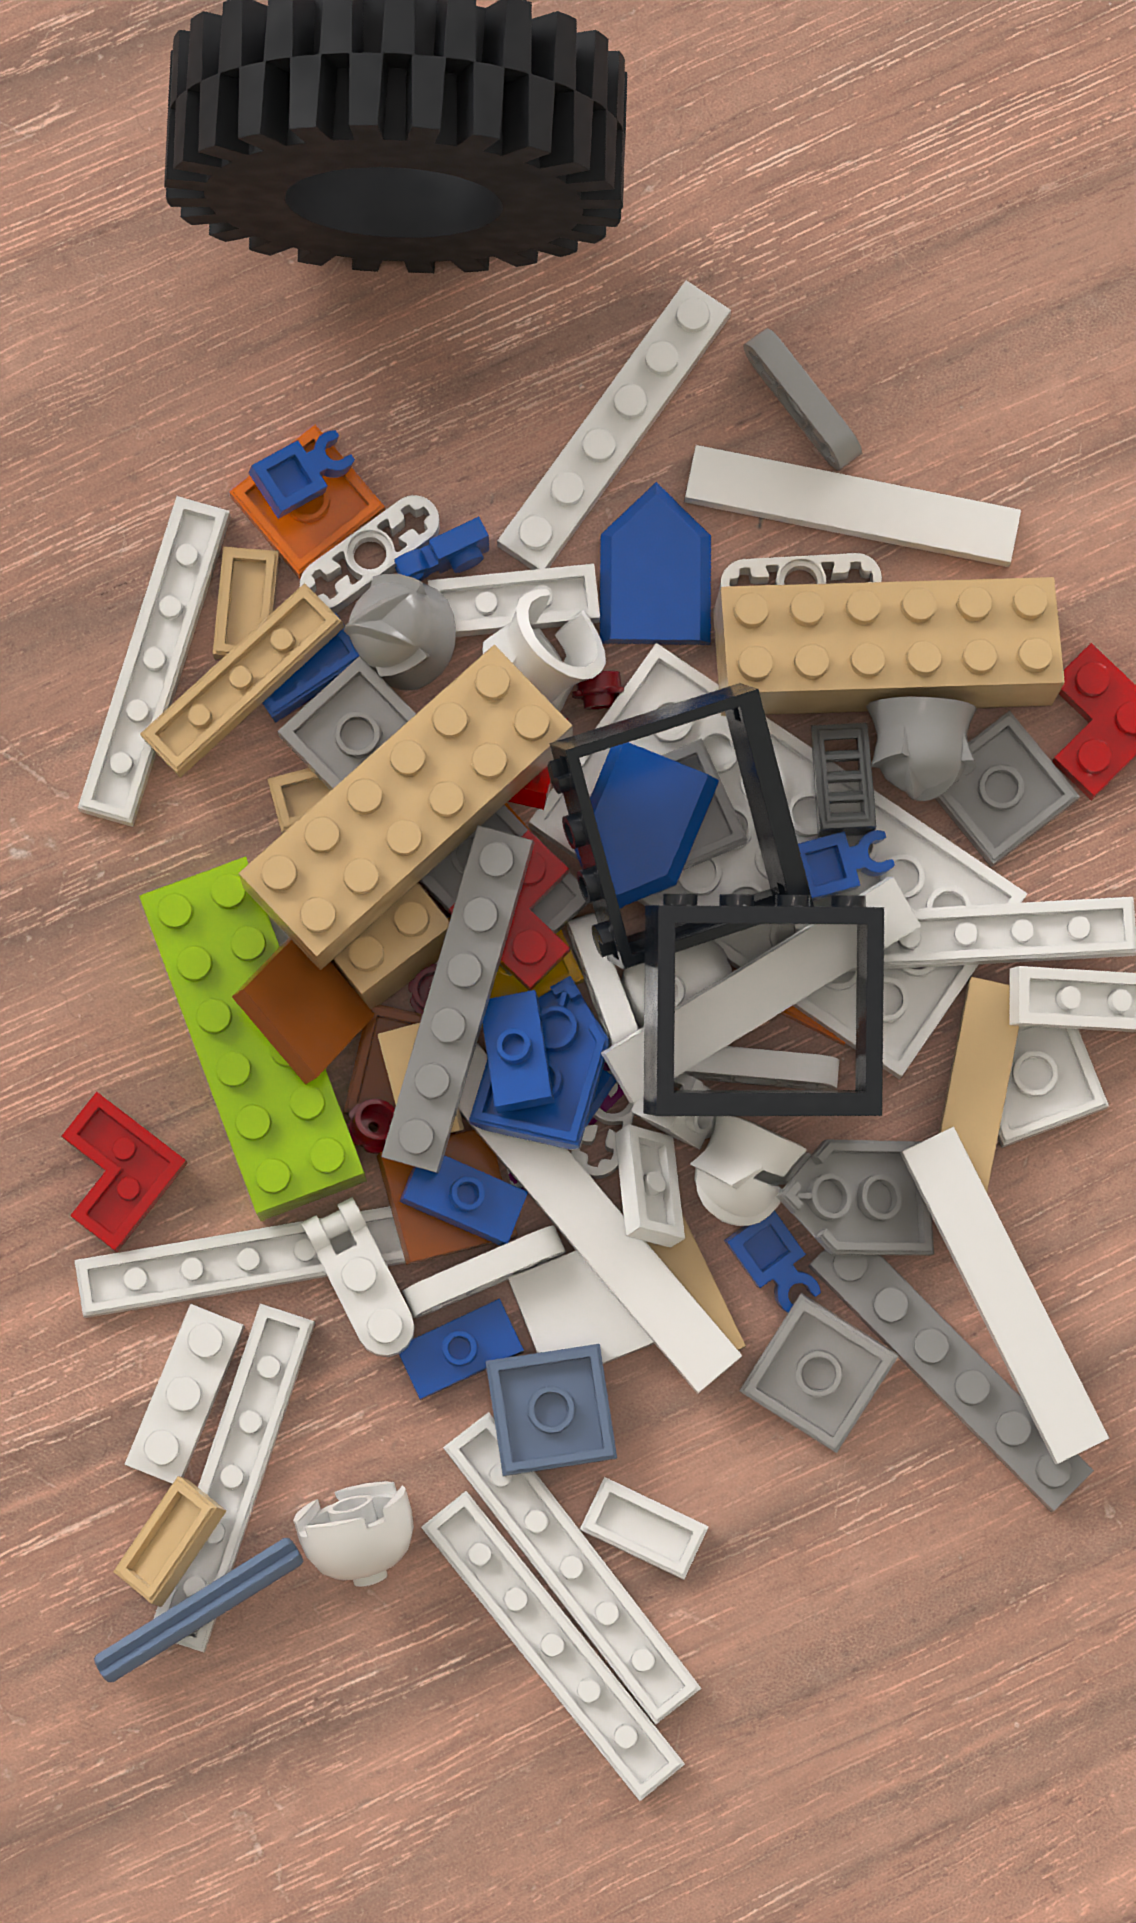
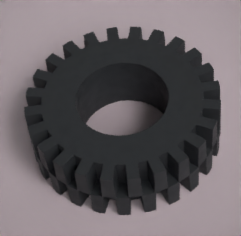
(396, 131)

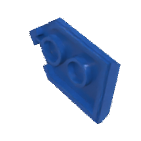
(655, 575)
(648, 818)
(575, 1066)

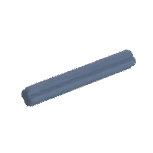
(198, 1610)

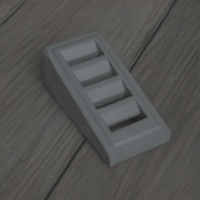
(851, 822)

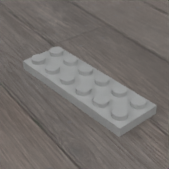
(351, 723)

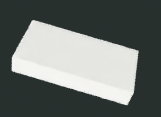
(644, 1528)

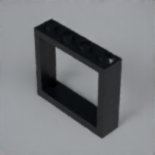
(763, 792)
(659, 1008)

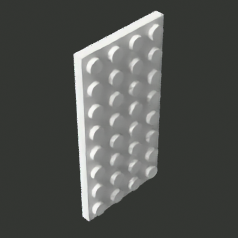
(926, 864)

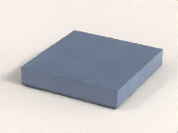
(551, 1410)

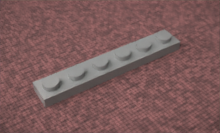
(458, 999)
(950, 1371)

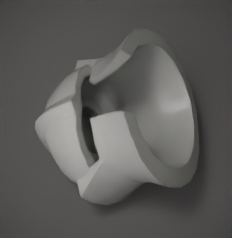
(403, 631)
(922, 743)

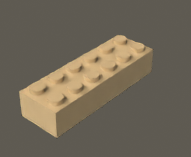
(884, 640)
(406, 807)

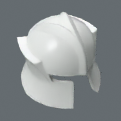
(538, 658)
(743, 1169)

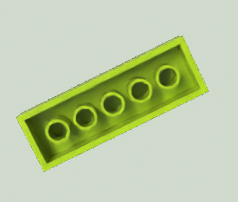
(281, 1131)

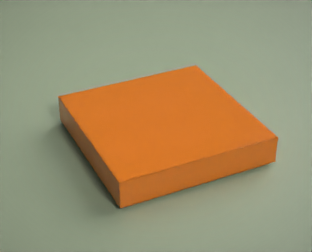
(317, 525)

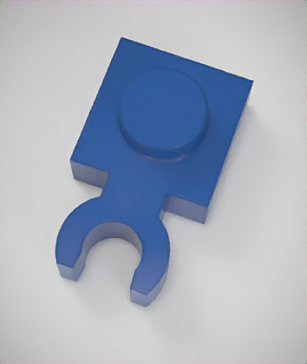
(295, 477)
(455, 549)
(833, 865)
(768, 1254)

